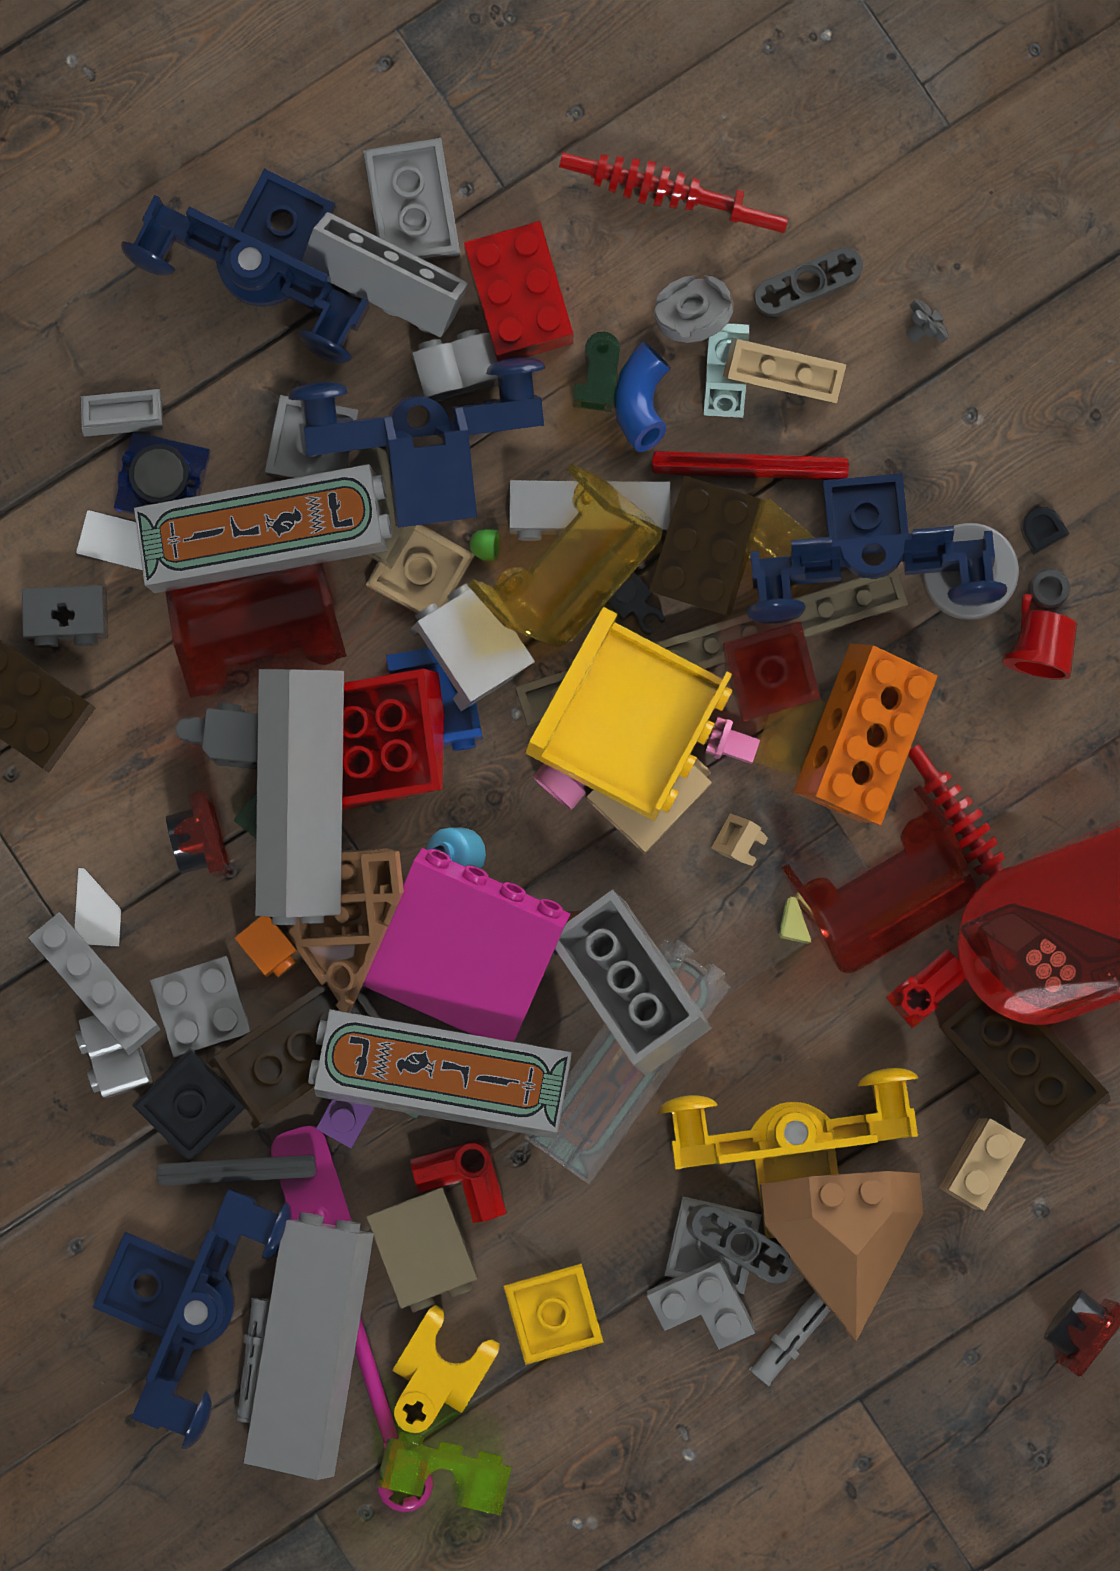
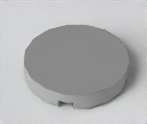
(693, 308)

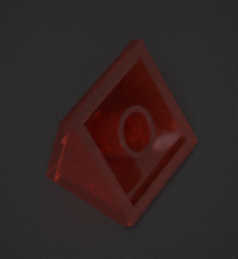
(770, 671)

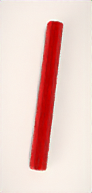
(749, 465)

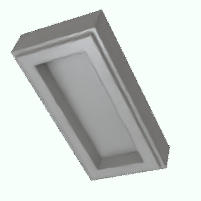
(121, 412)

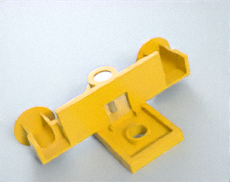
(792, 1136)

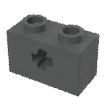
(43, 605)

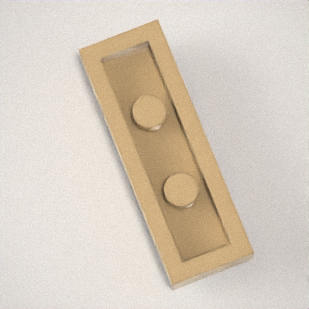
(784, 370)

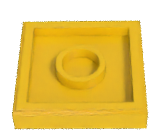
(553, 1314)

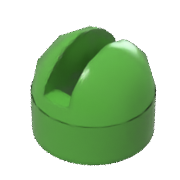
(486, 544)

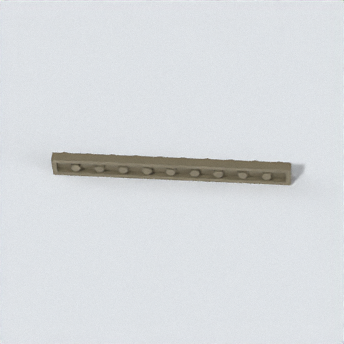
(704, 647)

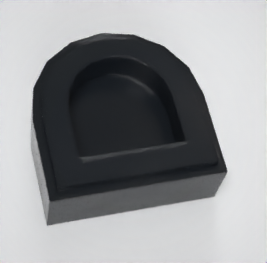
(1042, 529)

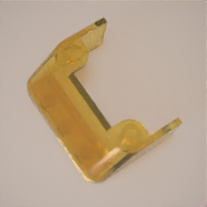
(578, 568)

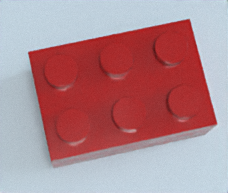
(519, 292)

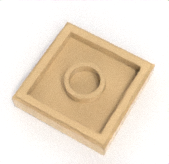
(424, 571)

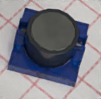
(159, 472)

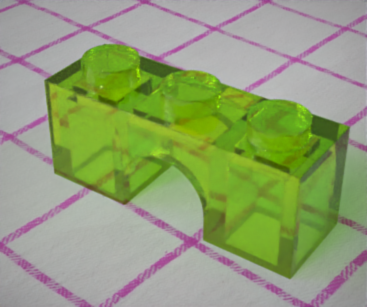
(480, 1479)

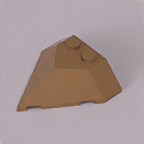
(347, 943)
(845, 1234)

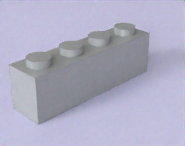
(385, 275)
(547, 506)

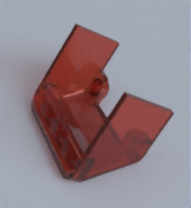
(893, 898)

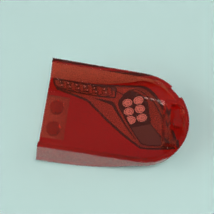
(1047, 932)

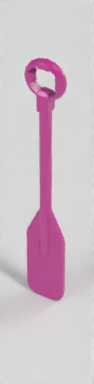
(325, 1197)

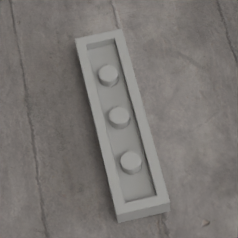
(94, 983)

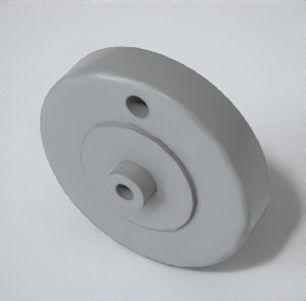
(1004, 571)

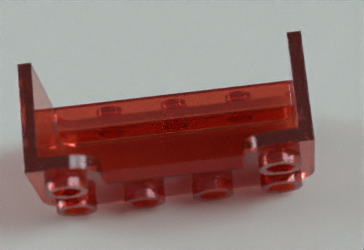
(252, 619)

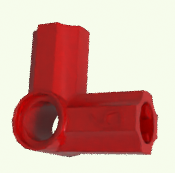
(921, 993)
(479, 1185)

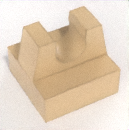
(737, 839)

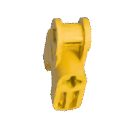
(433, 1378)

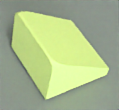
(792, 923)

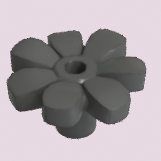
(926, 323)

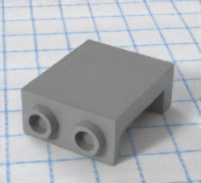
(471, 646)

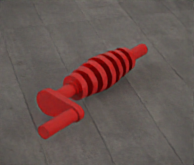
(693, 194)
(962, 823)

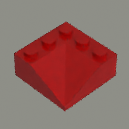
(392, 738)

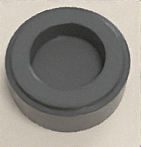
(1049, 589)

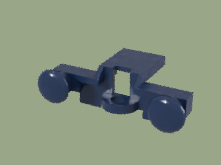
(430, 480)
(871, 518)

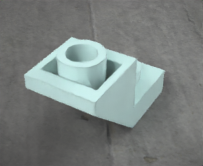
(723, 395)

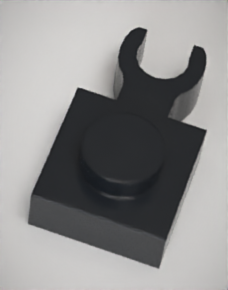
(631, 600)

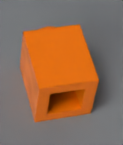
(267, 946)

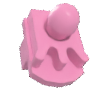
(731, 743)

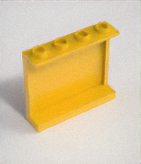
(628, 717)

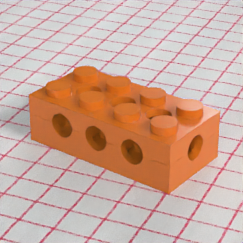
(865, 733)

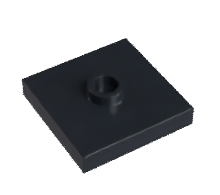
(189, 1104)

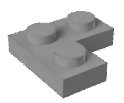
(706, 1293)

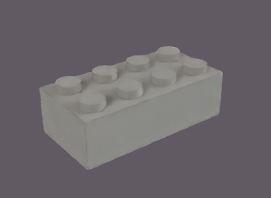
(630, 983)

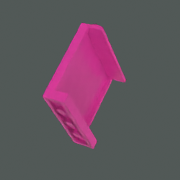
(466, 947)

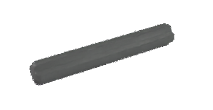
(236, 1170)

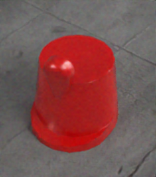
(1043, 644)

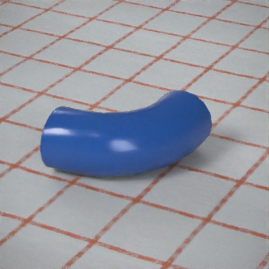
(635, 397)

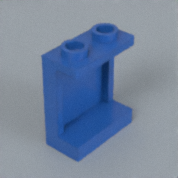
(460, 727)

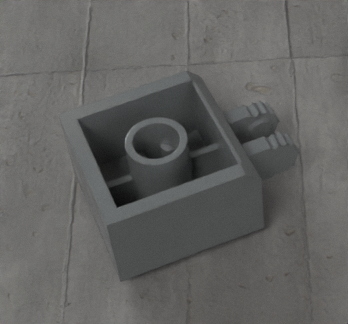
(225, 735)

